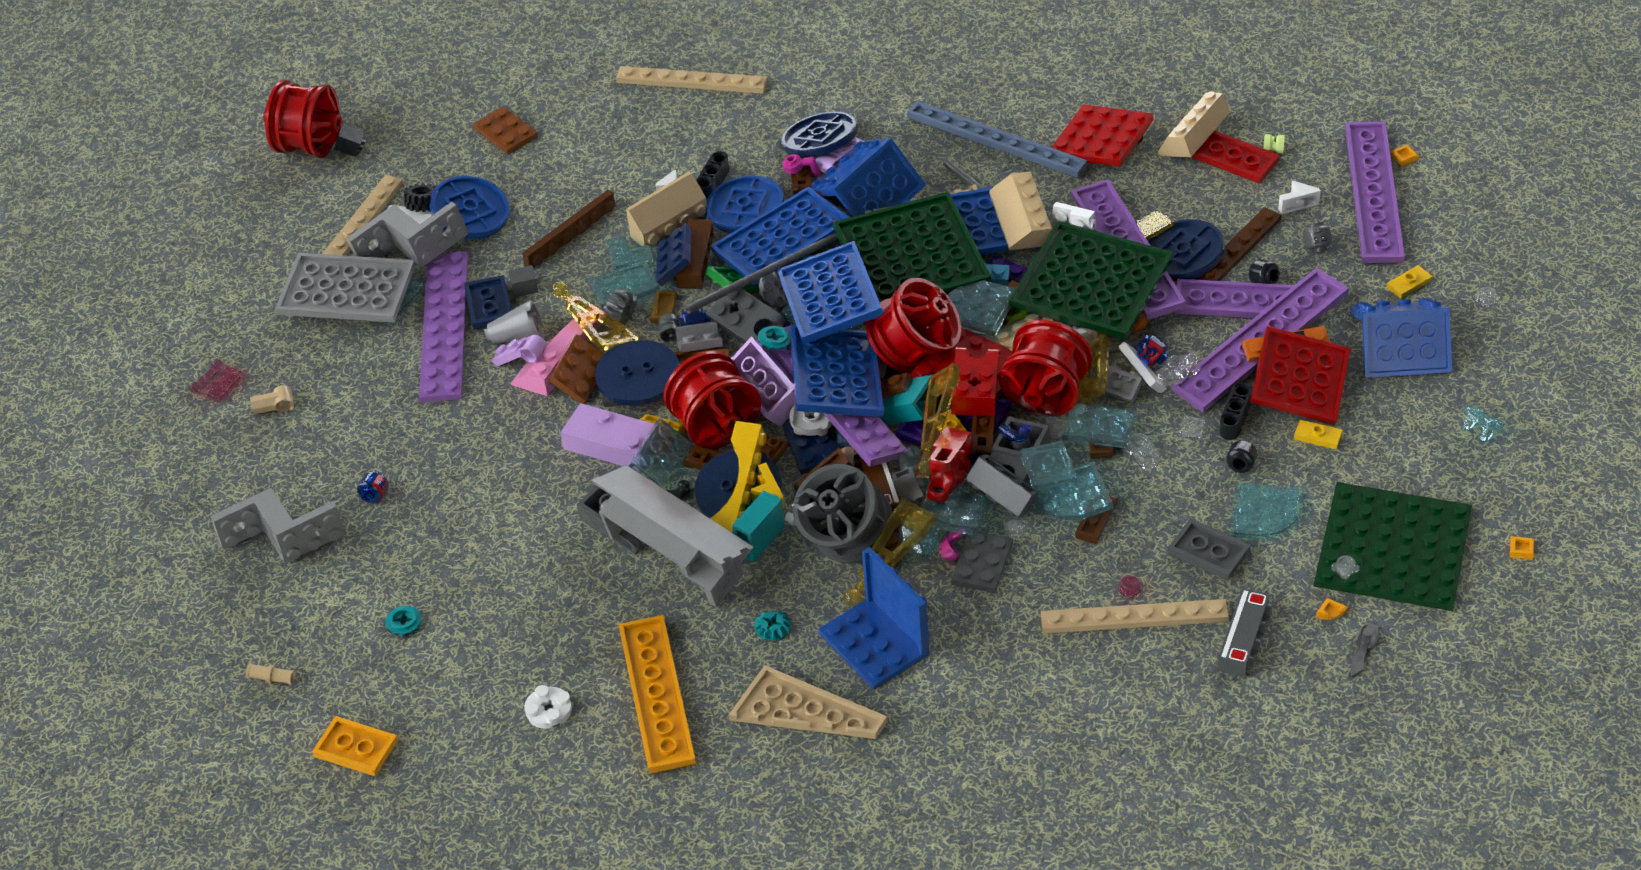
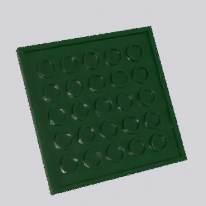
(915, 241)
(1091, 279)
(1403, 543)

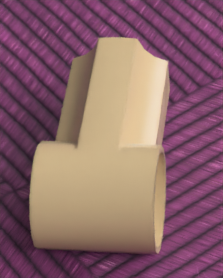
(279, 400)

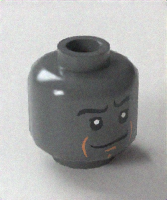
(1317, 237)

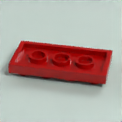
(1236, 157)

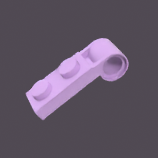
(832, 158)
(527, 348)

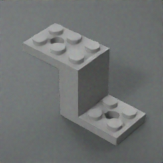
(417, 241)
(288, 536)

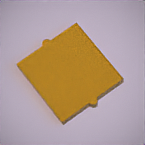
(1154, 224)

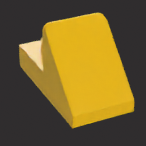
(766, 483)

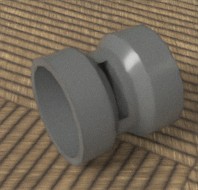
(668, 327)

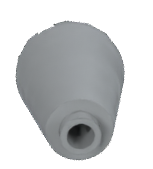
(515, 324)

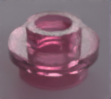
(1129, 581)

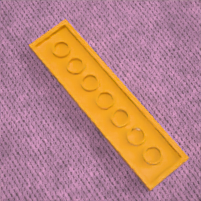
(656, 694)

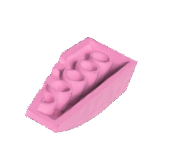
(536, 375)

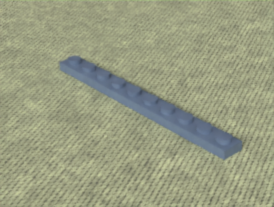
(997, 139)

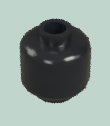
(1264, 272)
(1241, 456)

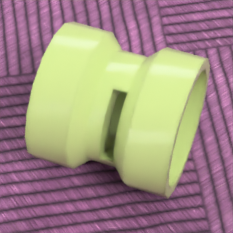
(1274, 144)

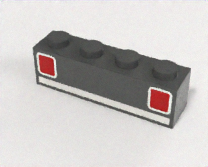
(1243, 633)

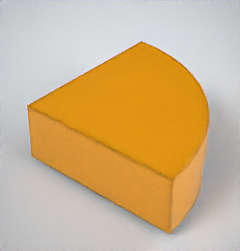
(1331, 609)

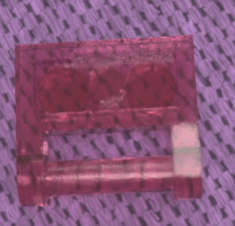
(221, 385)

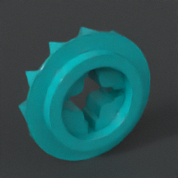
(781, 335)
(397, 615)
(775, 631)

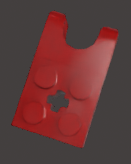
(977, 384)
(949, 463)

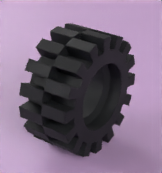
(418, 197)

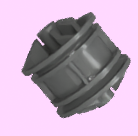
(820, 500)

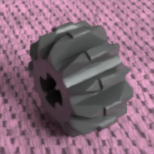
(620, 305)

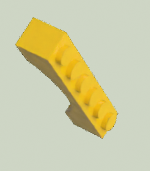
(747, 443)

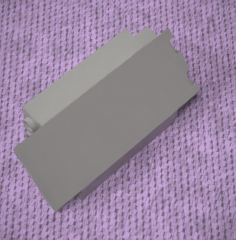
(675, 529)

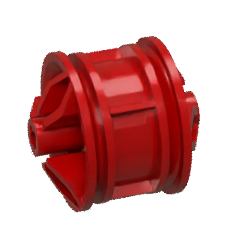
(302, 118)
(914, 324)
(1045, 367)
(710, 398)

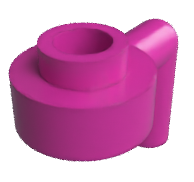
(793, 164)
(947, 548)

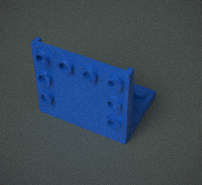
(871, 177)
(1405, 337)
(883, 631)

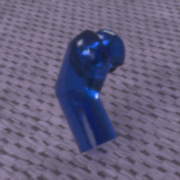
(1015, 435)

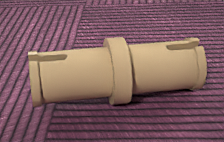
(270, 674)

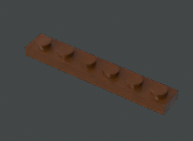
(569, 229)
(1243, 244)

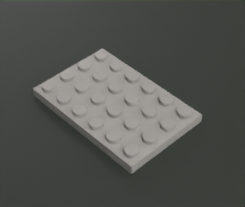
(345, 287)

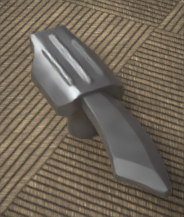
(1364, 641)

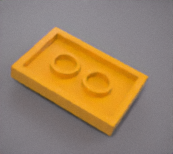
(355, 746)

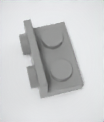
(698, 337)
(1123, 384)

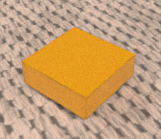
(1404, 155)
(1522, 547)

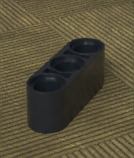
(713, 172)
(1235, 411)

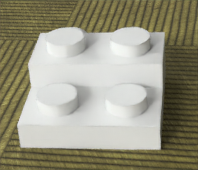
(1073, 215)

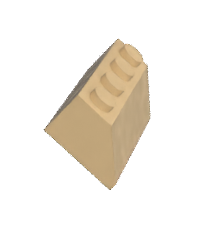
(1196, 126)
(666, 210)
(1020, 211)

